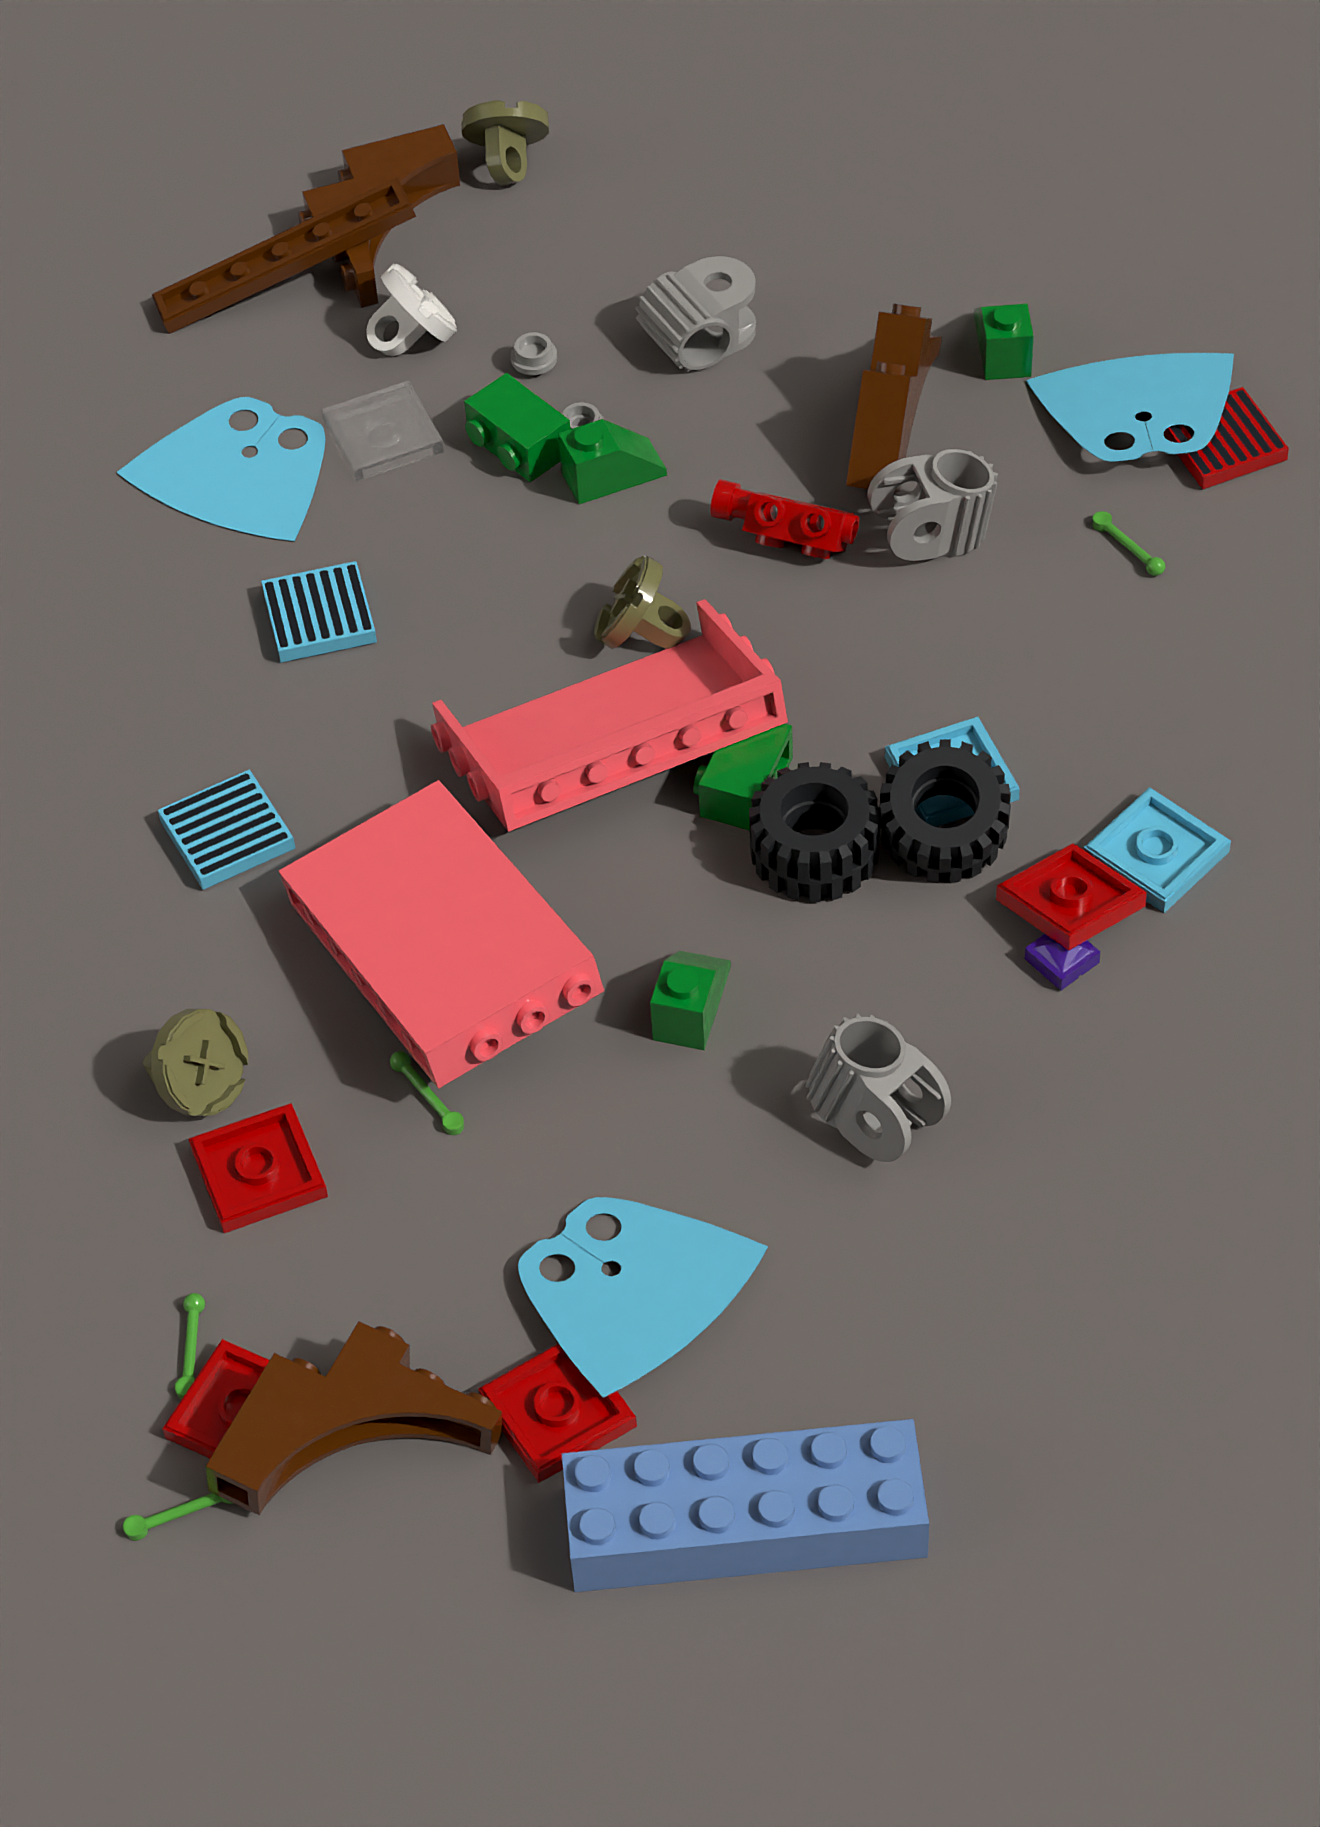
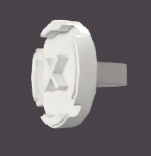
(413, 309)

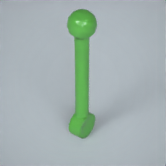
(1103, 522)
(451, 1120)
(194, 1305)
(137, 1527)

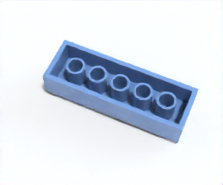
(745, 1505)

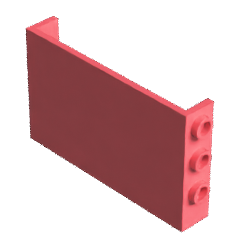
(616, 725)
(441, 933)

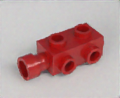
(795, 520)

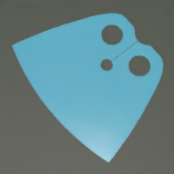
(1108, 394)
(208, 477)
(668, 1291)

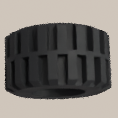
(952, 773)
(817, 863)

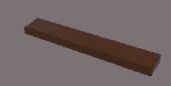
(283, 255)

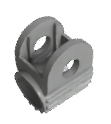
(681, 308)
(951, 490)
(866, 1071)

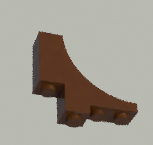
(425, 167)
(891, 392)
(366, 1397)

